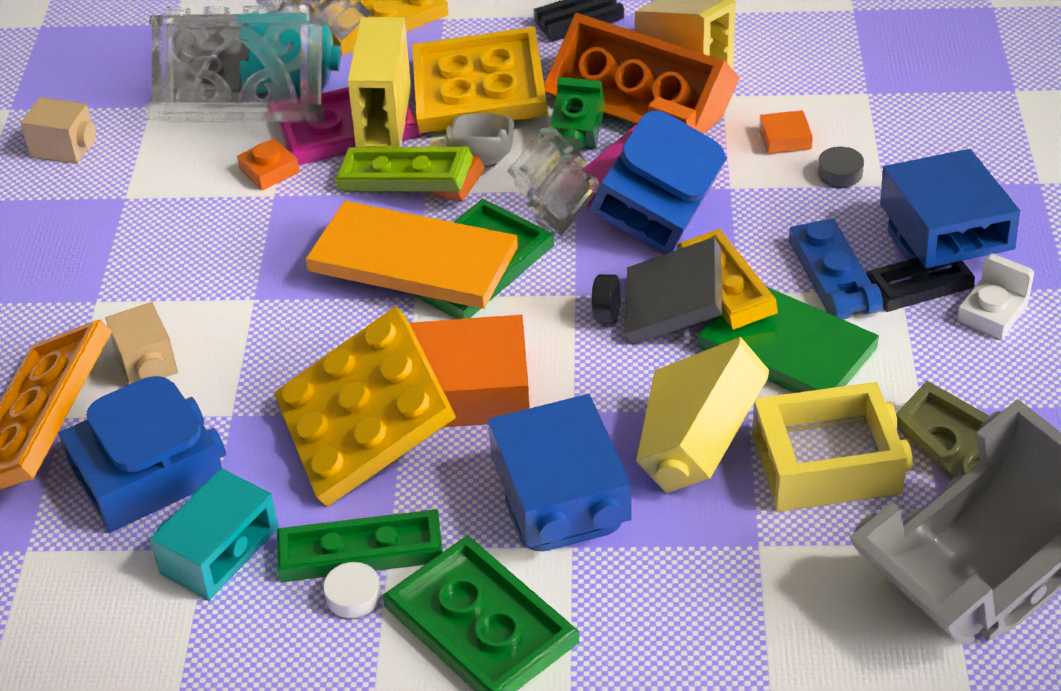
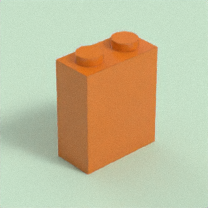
(478, 365)

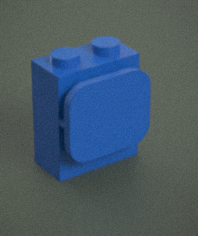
(659, 180)
(947, 209)
(141, 451)
(560, 473)

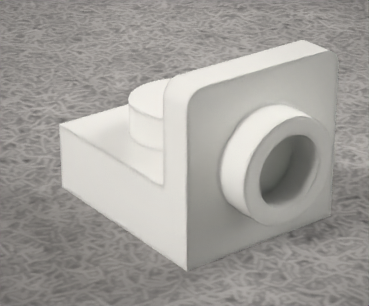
(997, 297)

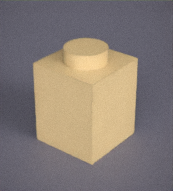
(58, 130)
(141, 343)

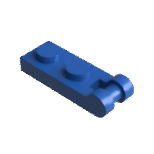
(834, 269)

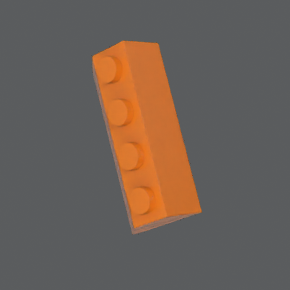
(641, 68)

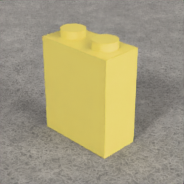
(379, 82)

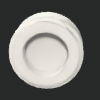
(352, 590)

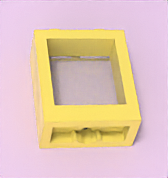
(830, 446)

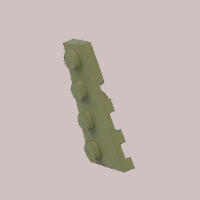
(942, 428)

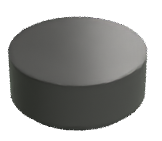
(840, 166)

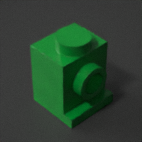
(578, 111)

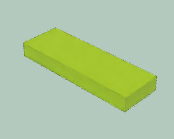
(404, 169)

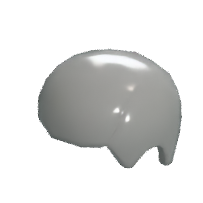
(484, 133)

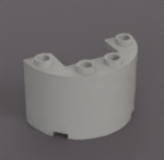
(991, 539)

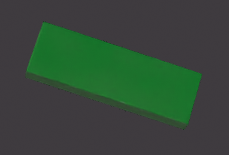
(375, 541)

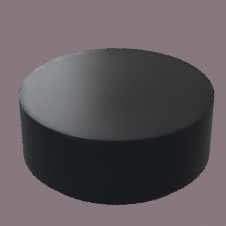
(606, 298)

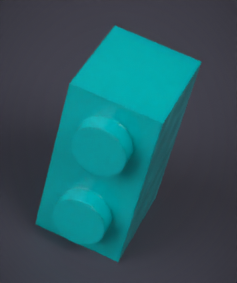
(214, 533)

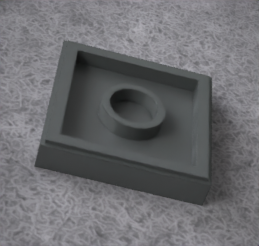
(673, 291)

